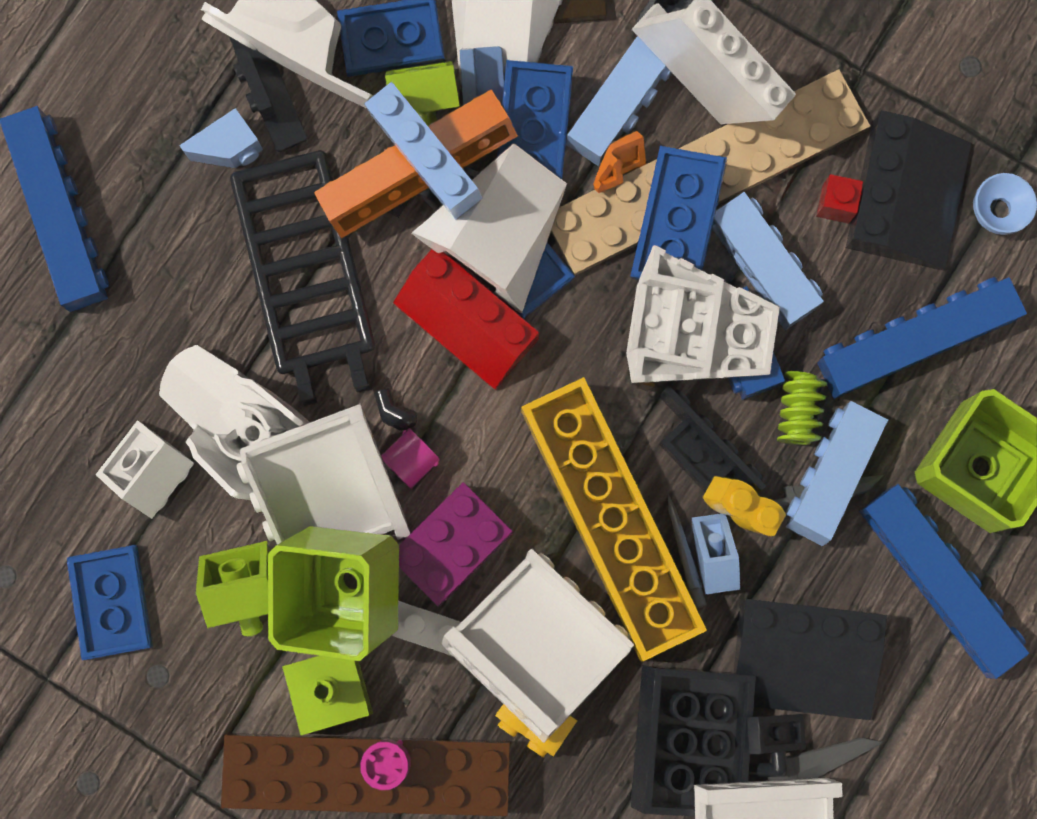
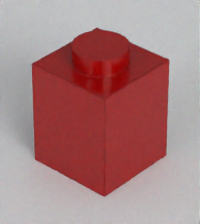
(839, 198)

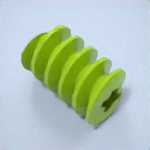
(801, 408)

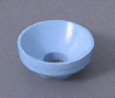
(1015, 193)

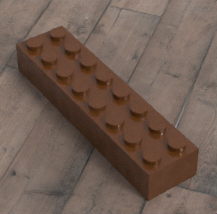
(327, 775)

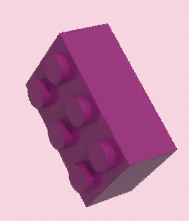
(451, 544)

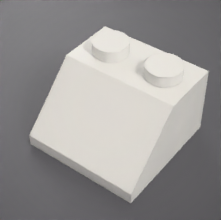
(144, 470)

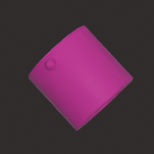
(410, 458)
(385, 764)

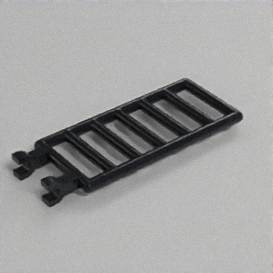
(262, 271)

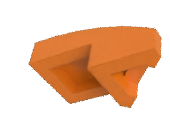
(620, 158)

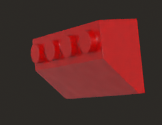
(465, 318)

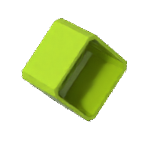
(1007, 439)
(313, 606)

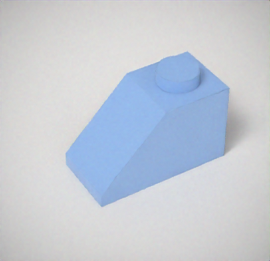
(224, 143)
(716, 553)

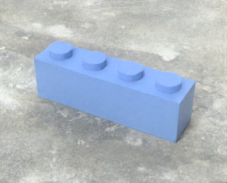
(617, 102)
(423, 150)
(765, 260)
(835, 473)

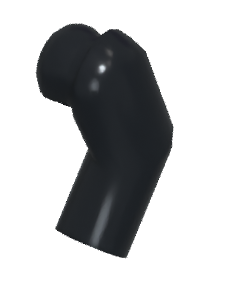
(393, 415)

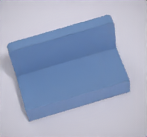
(481, 72)

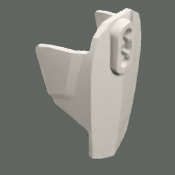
(292, 34)
(224, 413)

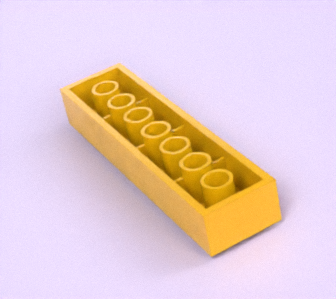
(613, 519)

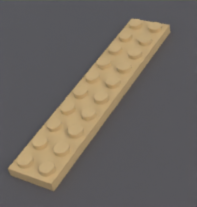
(811, 123)

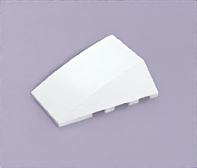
(511, 24)
(505, 229)
(696, 325)

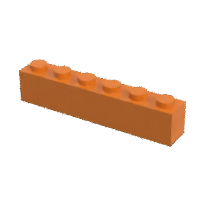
(391, 180)

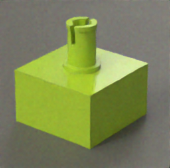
(427, 88)
(234, 587)
(326, 692)

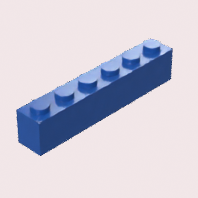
(54, 208)
(921, 337)
(944, 582)

